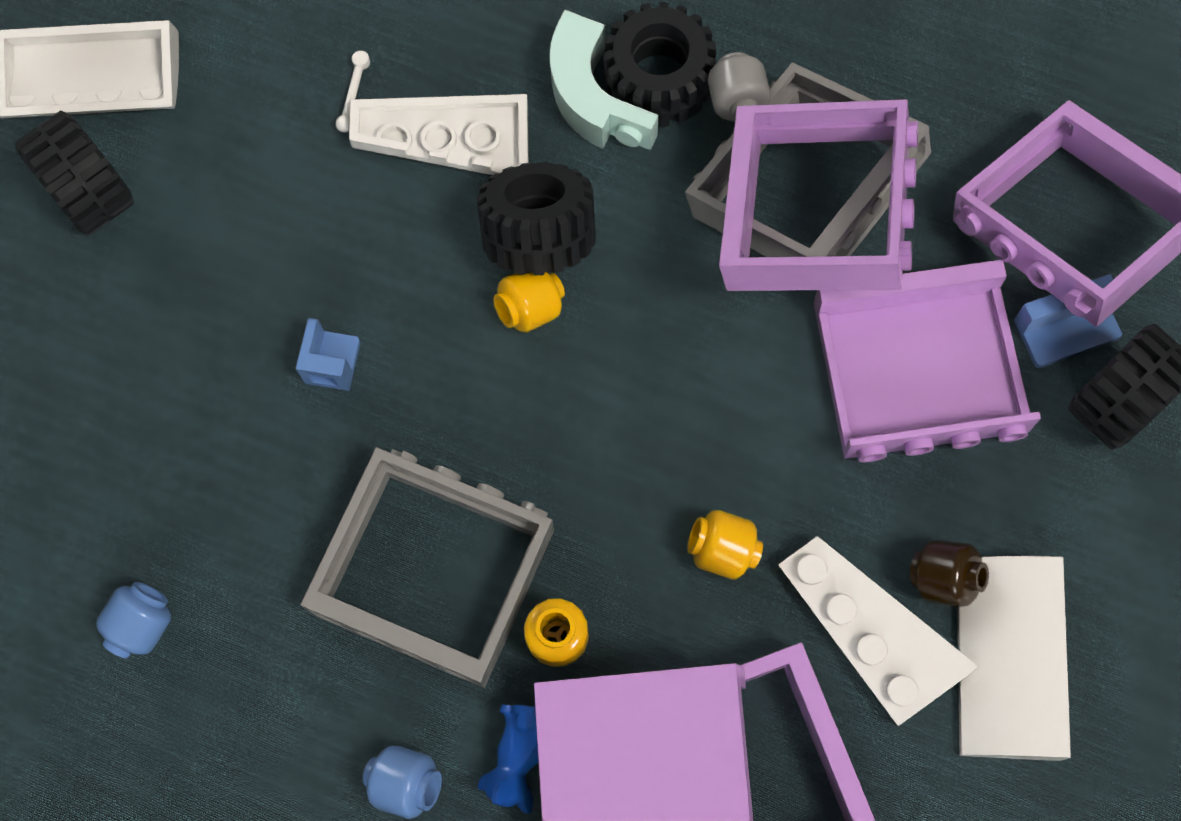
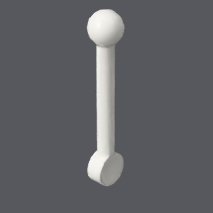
(360, 61)

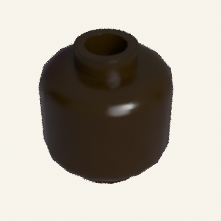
(949, 573)

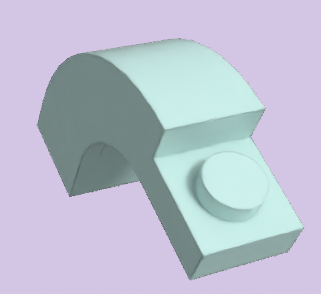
(583, 104)

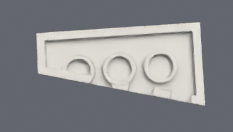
(451, 131)
(883, 640)

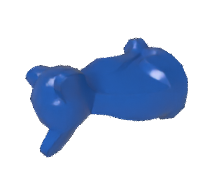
(515, 758)

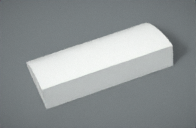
(88, 69)
(1018, 639)

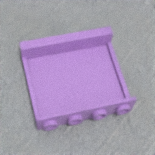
(923, 363)
(644, 746)

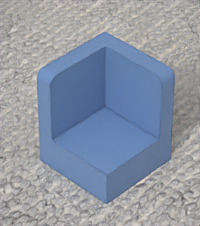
(327, 357)

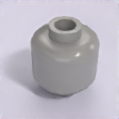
(737, 82)

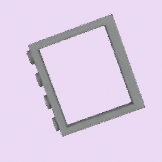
(854, 218)
(447, 486)

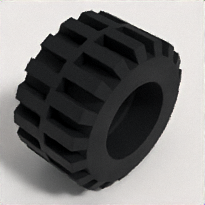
(667, 34)
(74, 172)
(537, 218)
(1130, 388)

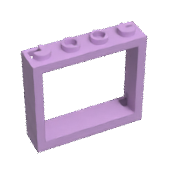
(814, 124)
(1110, 156)
(820, 726)

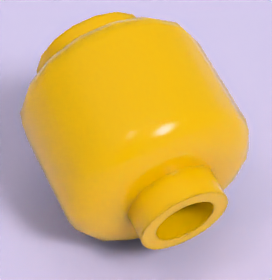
(528, 300)
(724, 544)
(556, 615)

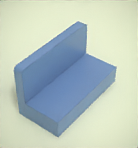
(1057, 334)

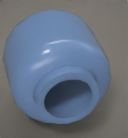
(133, 620)
(402, 782)

